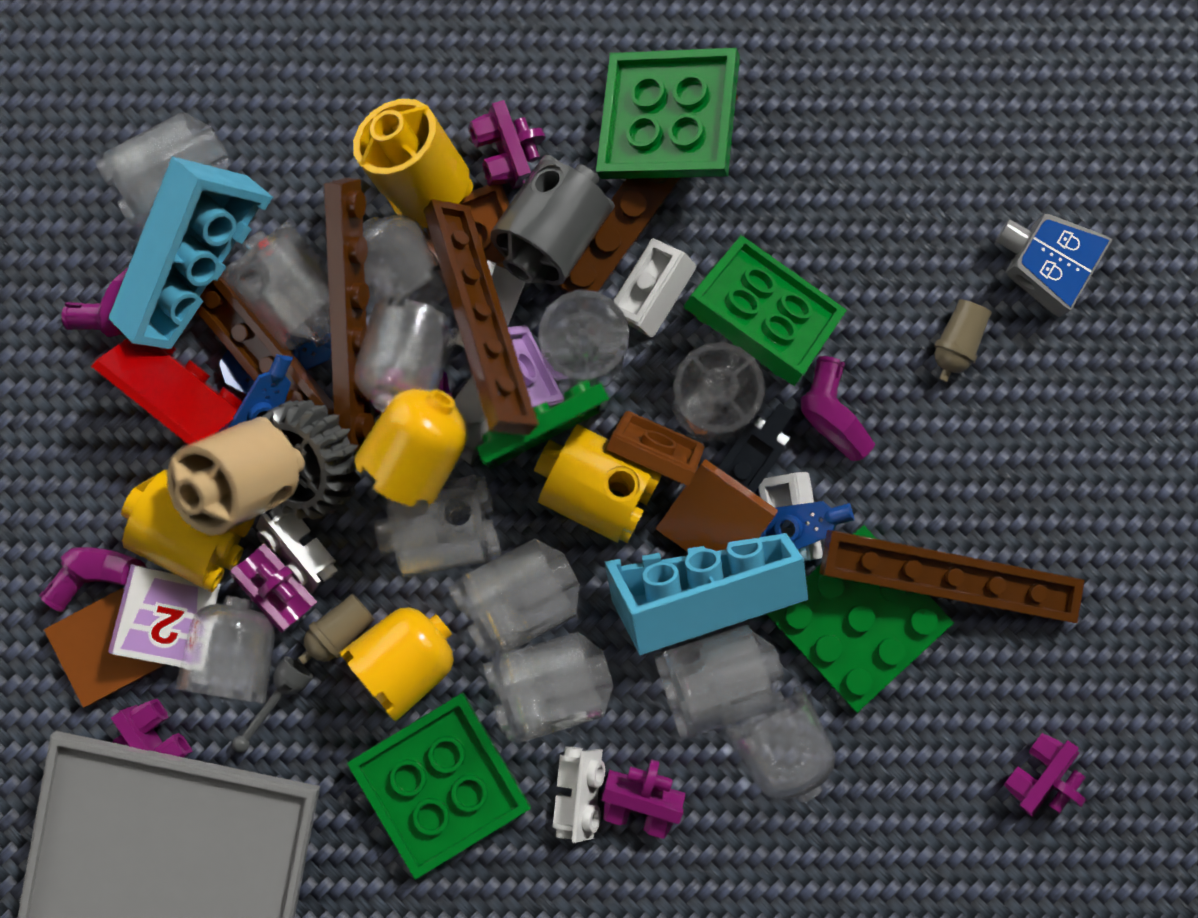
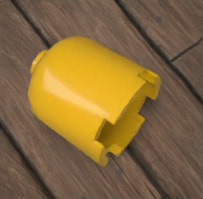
(414, 446)
(401, 658)

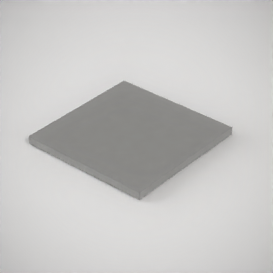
(162, 837)

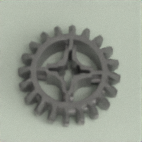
(327, 455)

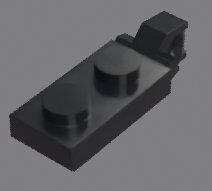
(757, 449)

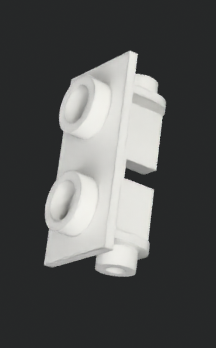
(283, 537)
(579, 815)

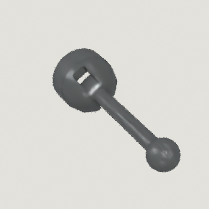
(289, 679)

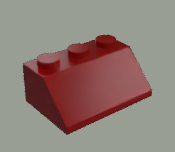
(169, 390)

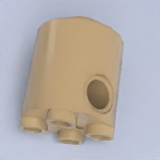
(233, 476)

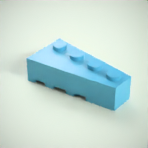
(183, 249)
(705, 590)

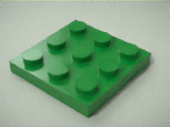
(668, 114)
(765, 310)
(579, 405)
(860, 631)
(439, 785)

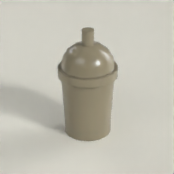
(960, 337)
(336, 630)

